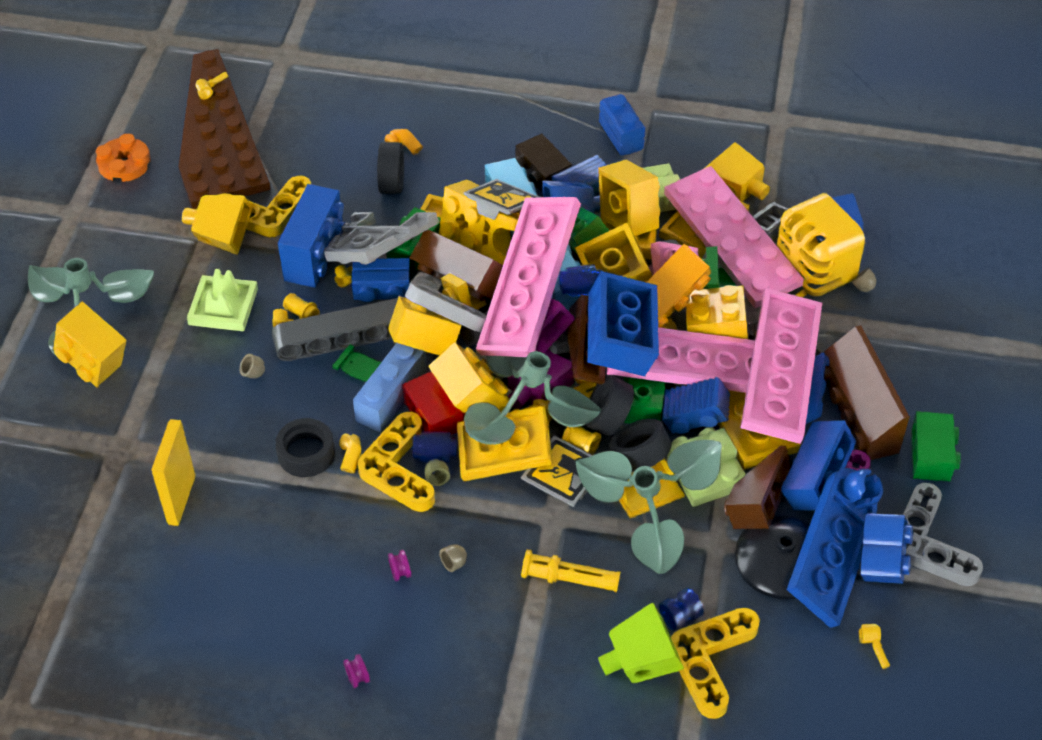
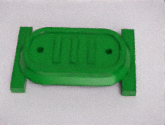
(356, 364)

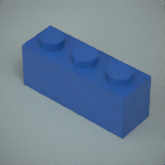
(823, 451)

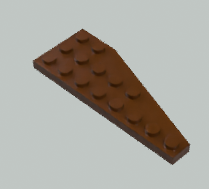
(216, 140)

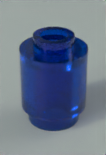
(578, 279)
(434, 445)

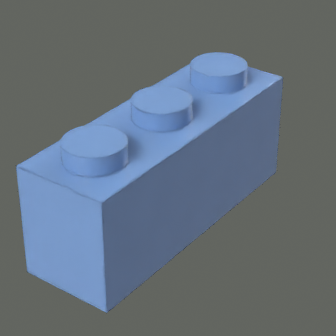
(383, 391)

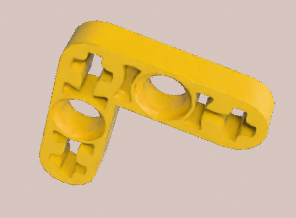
(264, 217)
(388, 467)
(702, 647)

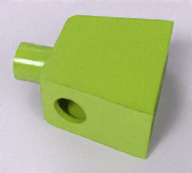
(642, 647)

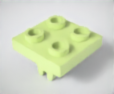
(222, 302)

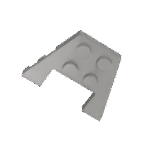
(366, 242)

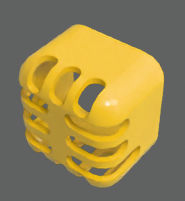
(835, 258)

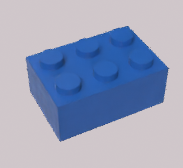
(308, 233)
(623, 324)

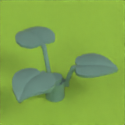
(51, 283)
(567, 405)
(608, 472)

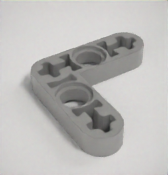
(425, 292)
(923, 545)

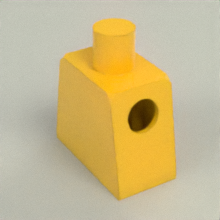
(741, 172)
(220, 220)

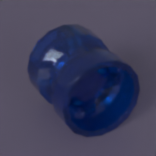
(681, 609)

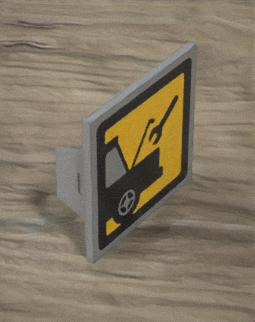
(498, 197)
(561, 477)

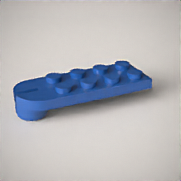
(835, 543)

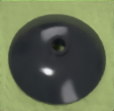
(765, 561)

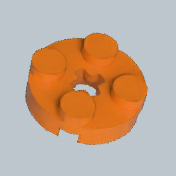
(126, 146)

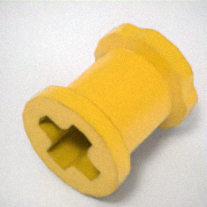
(582, 439)

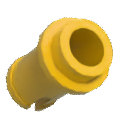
(299, 306)

